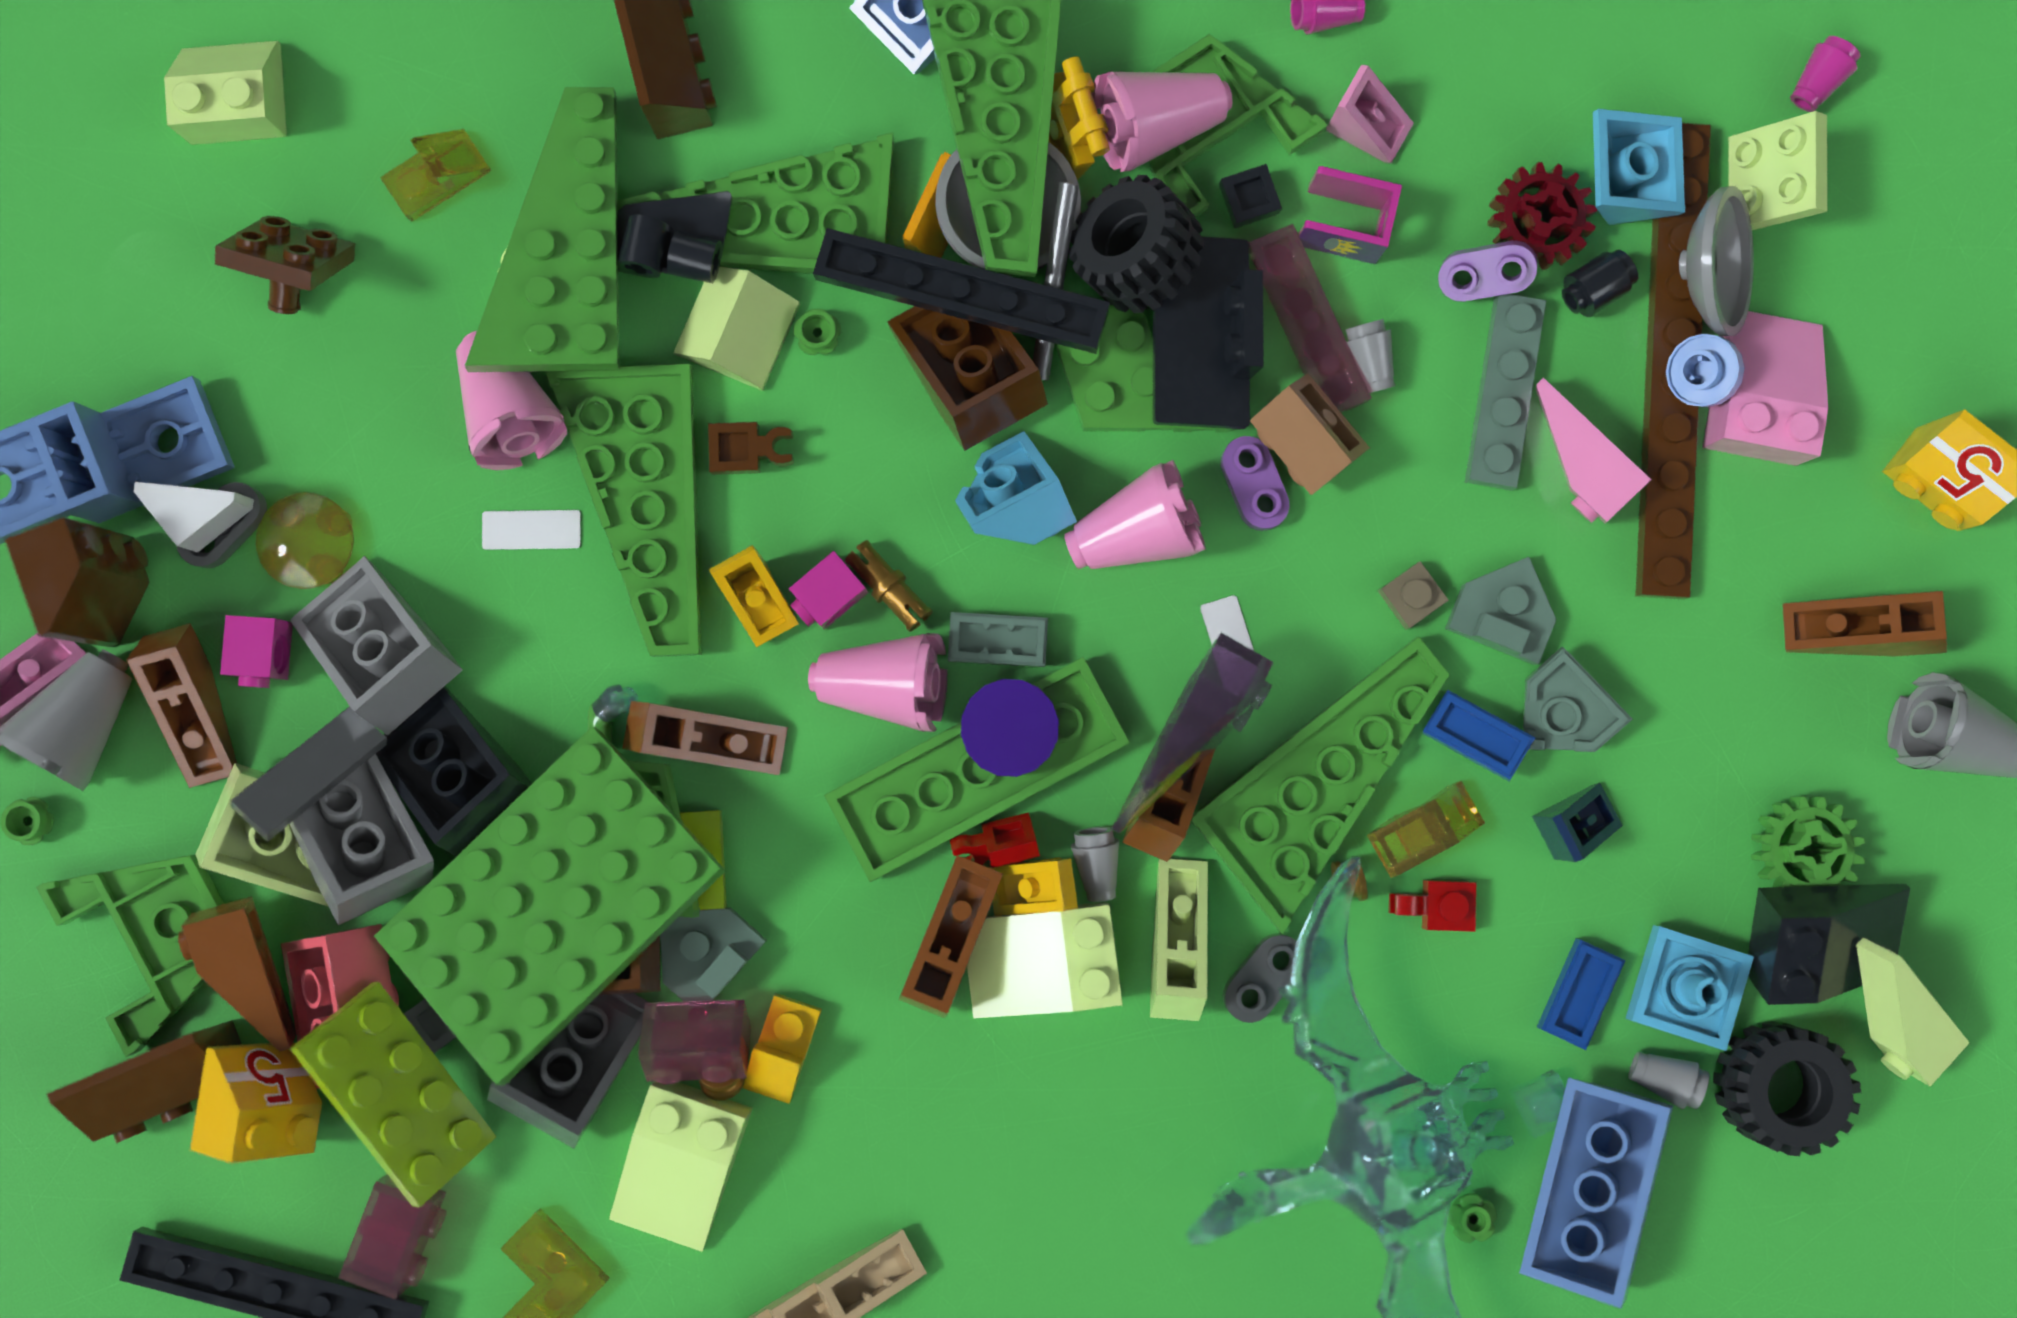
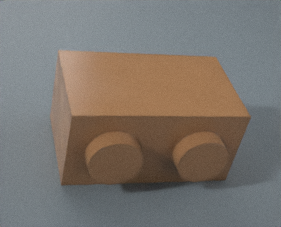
(1308, 434)

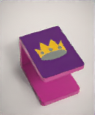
(1359, 191)

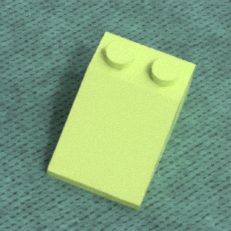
(239, 851)
(1045, 963)
(679, 1163)

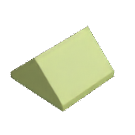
(738, 326)

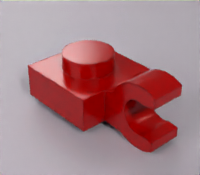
(1002, 842)
(1442, 905)

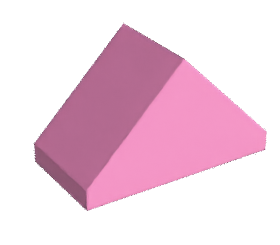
(1370, 117)

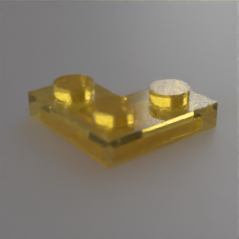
(557, 1265)

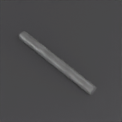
(1057, 263)

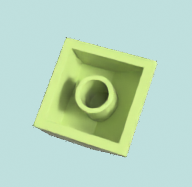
(226, 93)

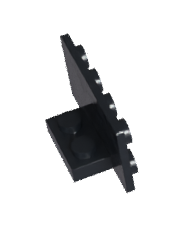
(1210, 341)

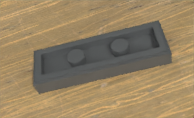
(308, 773)

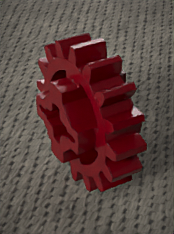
(1561, 208)

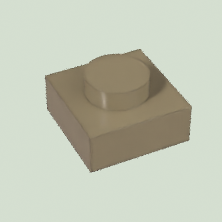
(1413, 595)

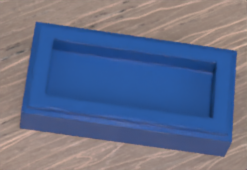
(1478, 735)
(1580, 993)

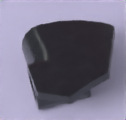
(674, 236)

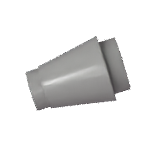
(1373, 354)
(1097, 862)
(1670, 1078)

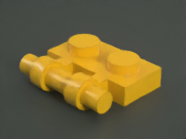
(1074, 120)

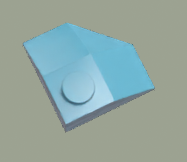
(1015, 494)

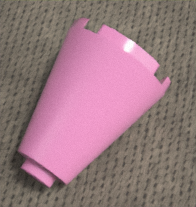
(1157, 112)
(506, 415)
(886, 680)

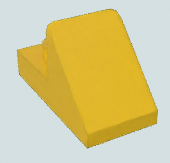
(754, 595)
(1035, 887)
(781, 1048)

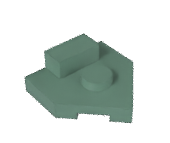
(1505, 612)
(1569, 707)
(706, 952)

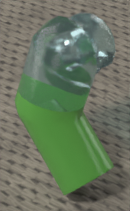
(609, 707)

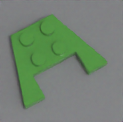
(1250, 99)
(1116, 384)
(148, 909)

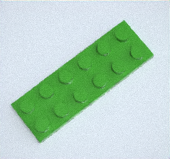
(943, 792)

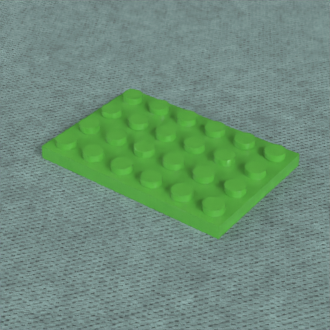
(548, 905)

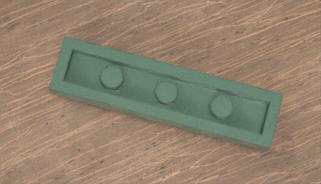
(1505, 391)

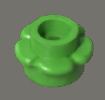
(814, 320)
(14, 818)
(1461, 1211)

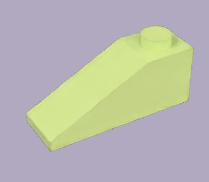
(1180, 941)
(1905, 1017)

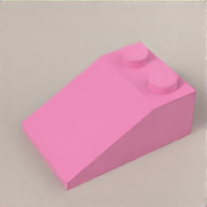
(1782, 395)

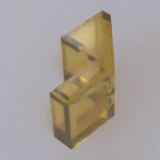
(1426, 829)

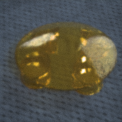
(305, 540)

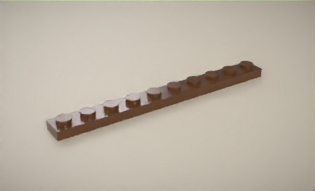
(1669, 423)

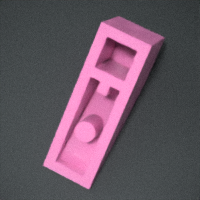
(1592, 464)
(31, 669)

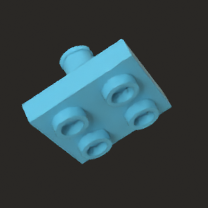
(1689, 987)

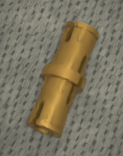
(888, 586)

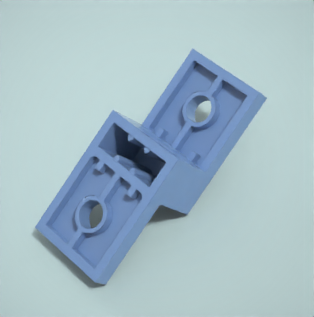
(90, 460)

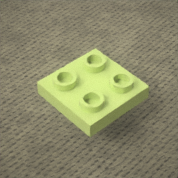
(1781, 169)

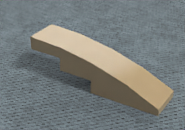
(853, 1284)

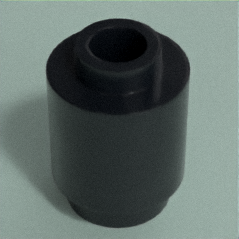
(1599, 283)

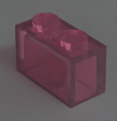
(695, 1041)
(392, 1240)

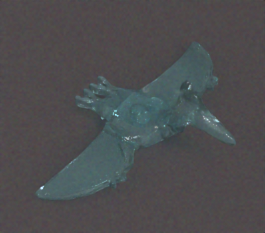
(1395, 1139)

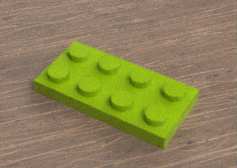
(394, 1093)

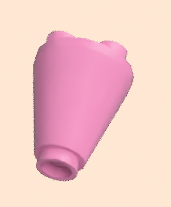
(1139, 524)

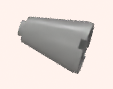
(71, 718)
(1952, 730)

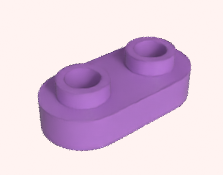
(1486, 270)
(1251, 483)

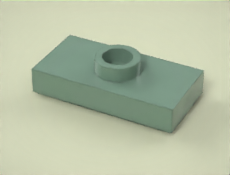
(997, 639)

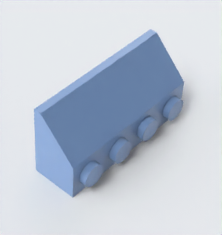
(1596, 1191)

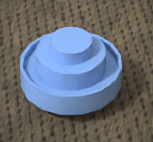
(1705, 370)

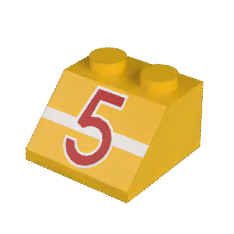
(1956, 470)
(255, 1105)

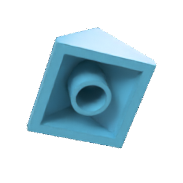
(1637, 166)

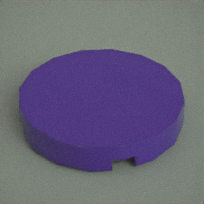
(1009, 727)

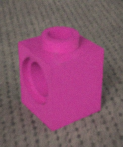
(826, 592)
(256, 650)

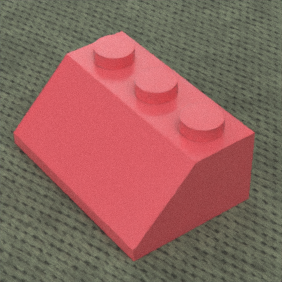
(331, 971)

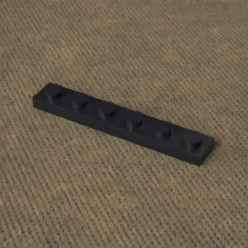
(961, 291)
(252, 1282)

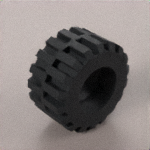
(1136, 244)
(1824, 1097)

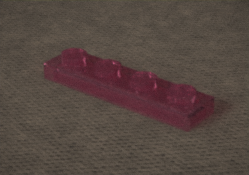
(1308, 317)

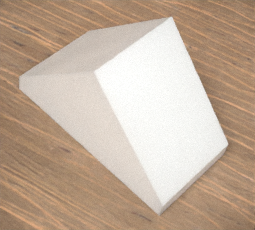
(192, 514)

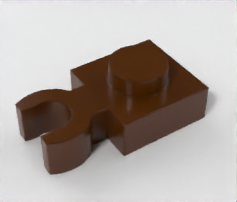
(738, 447)

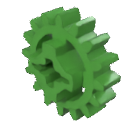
(1818, 867)

